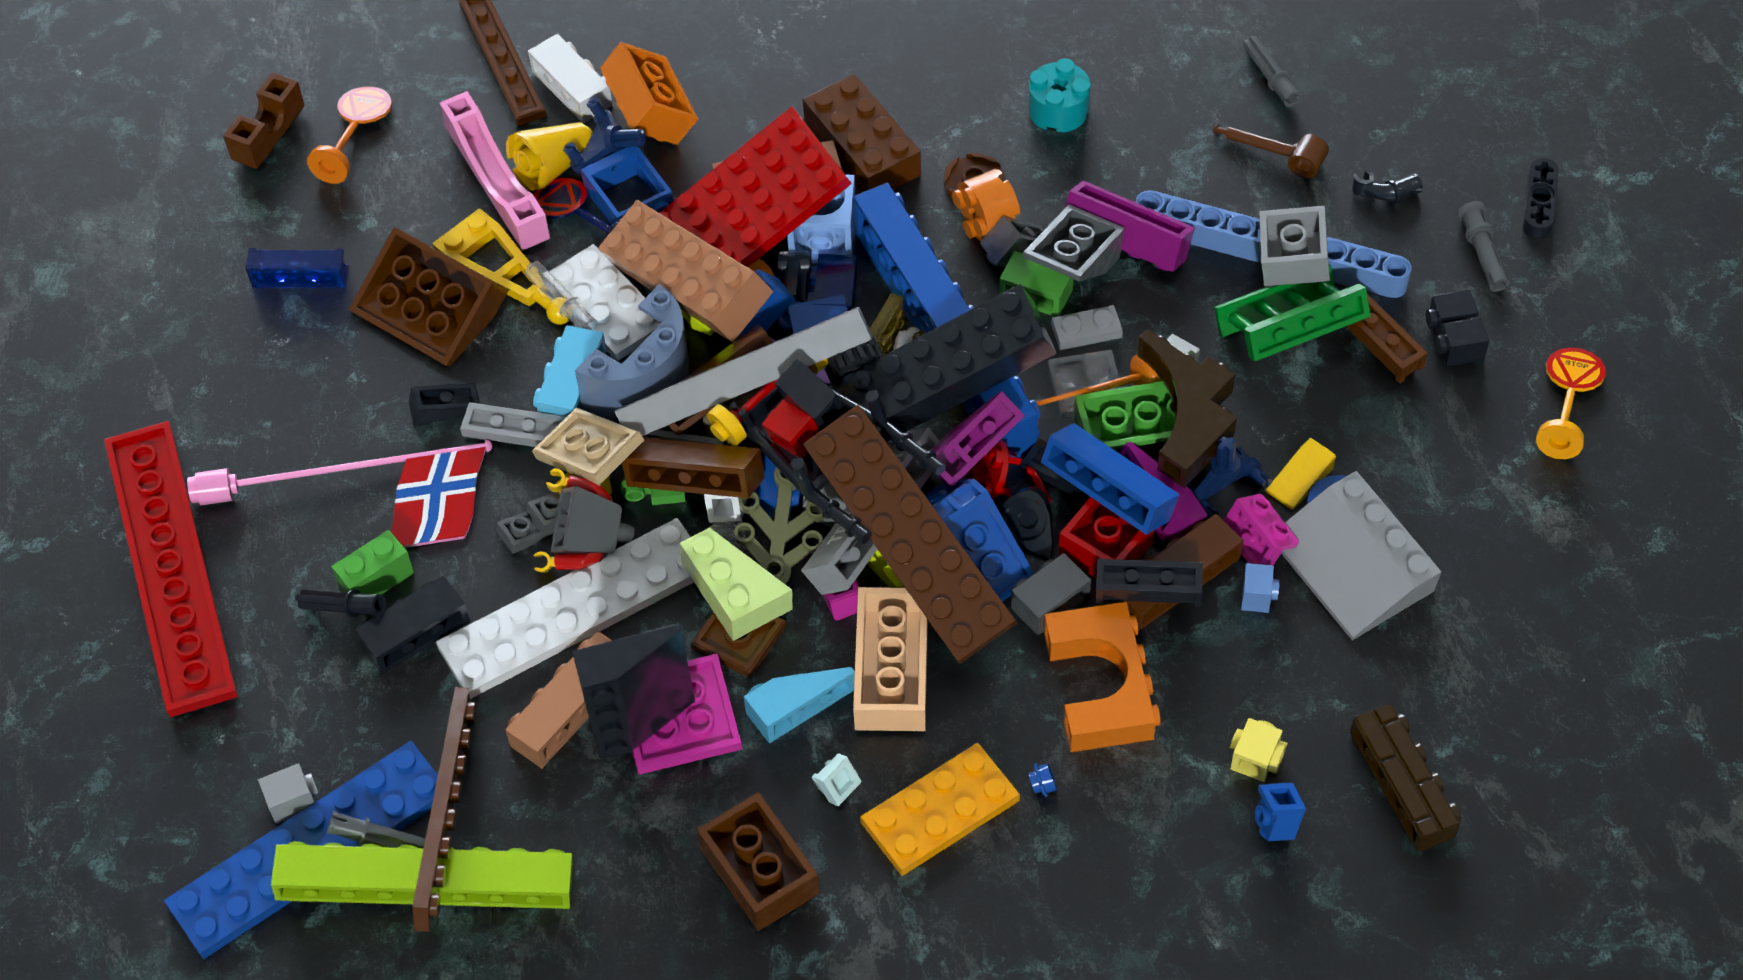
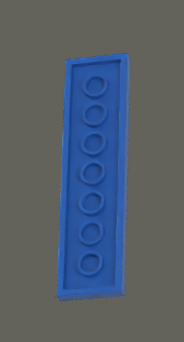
(240, 890)

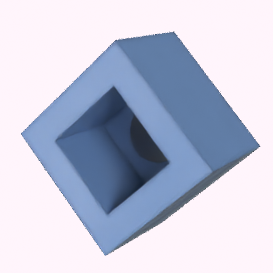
(1259, 588)

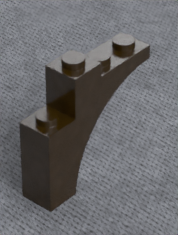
(1196, 398)

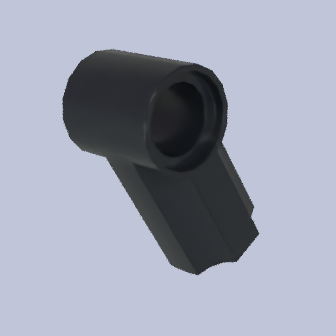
(794, 271)

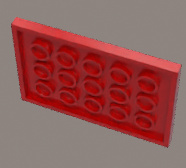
(761, 191)

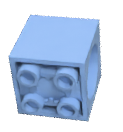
(829, 229)

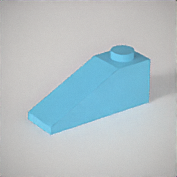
(793, 699)

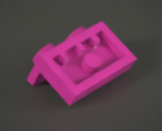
(1261, 529)

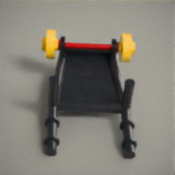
(804, 472)

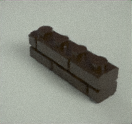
(1405, 777)

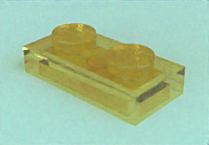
(888, 320)

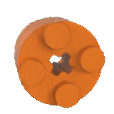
(984, 202)

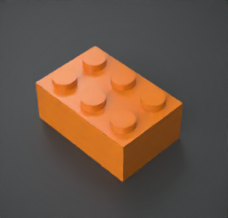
(648, 93)

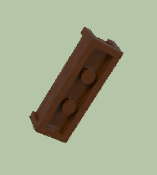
(1389, 342)

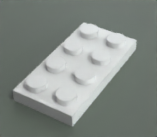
(608, 299)

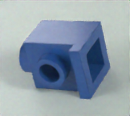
(1279, 811)

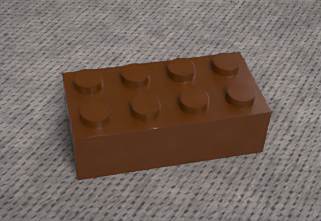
(863, 134)

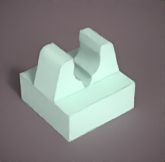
(837, 779)

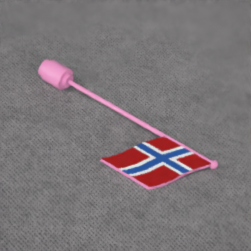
(431, 498)

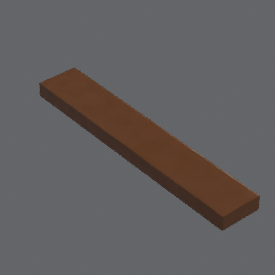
(503, 61)

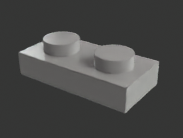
(1086, 327)

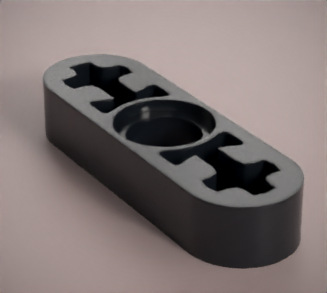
(1533, 206)

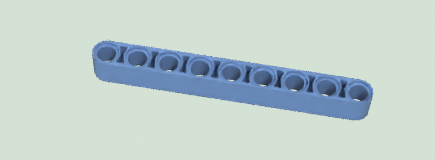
(1240, 236)

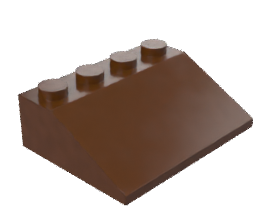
(427, 297)

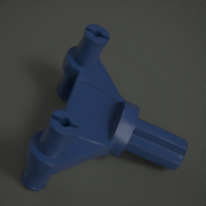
(606, 138)
(1226, 468)

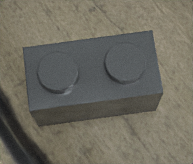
(1054, 588)

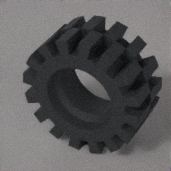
(852, 359)

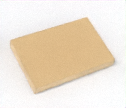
(587, 445)

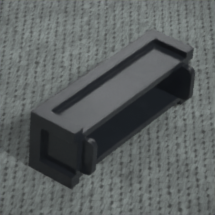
(1149, 581)

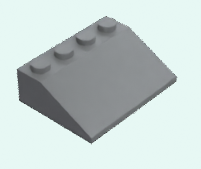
(1358, 556)

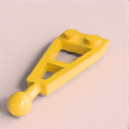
(475, 233)

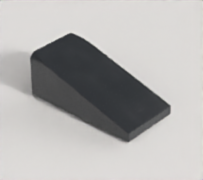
(440, 402)

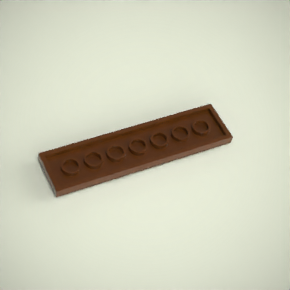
(910, 534)

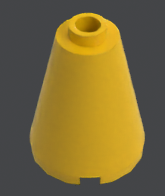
(540, 152)

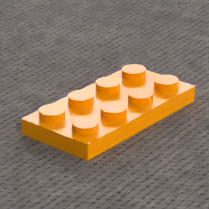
(939, 809)

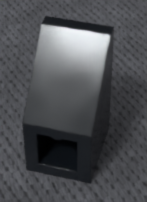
(810, 394)

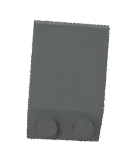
(1077, 244)

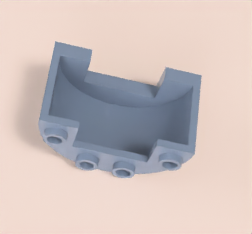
(651, 368)

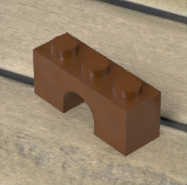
(278, 106)

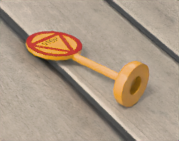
(1574, 371)

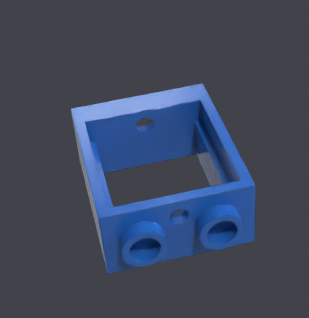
(627, 164)

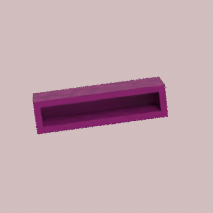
(1146, 232)

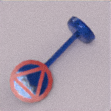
(566, 197)

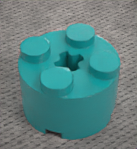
(1059, 96)

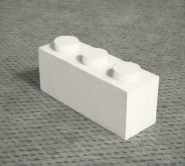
(569, 76)

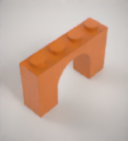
(1109, 634)

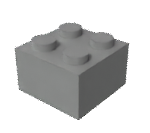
(1294, 246)

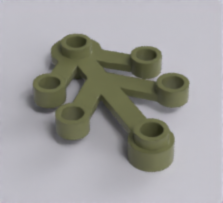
(779, 531)

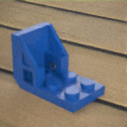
(982, 533)

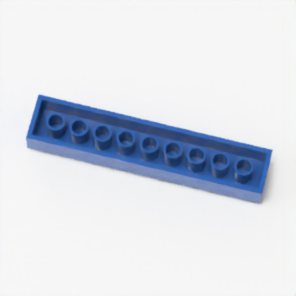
(928, 294)

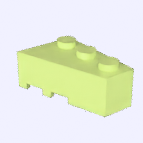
(733, 584)

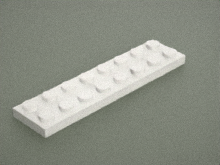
(567, 610)

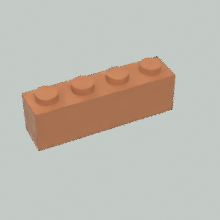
(552, 713)

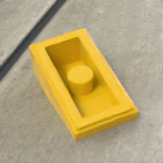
(1301, 473)

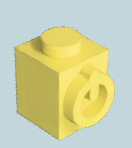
(1257, 749)

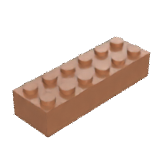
(695, 273)

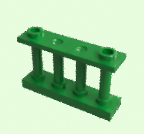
(1291, 314)

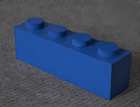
(1110, 478)

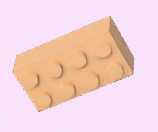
(890, 661)

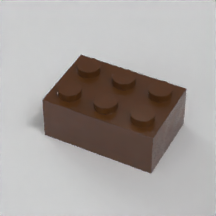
(758, 861)

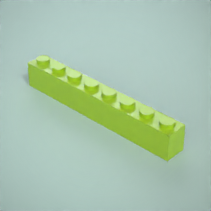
(392, 874)

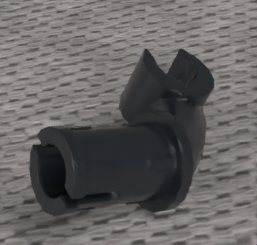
(1390, 190)

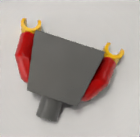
(584, 524)

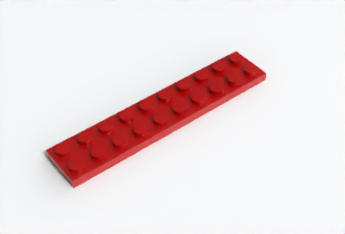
(170, 570)

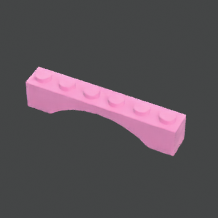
(512, 201)

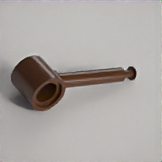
(1304, 156)

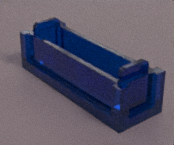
(297, 268)

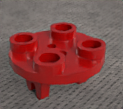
(993, 469)

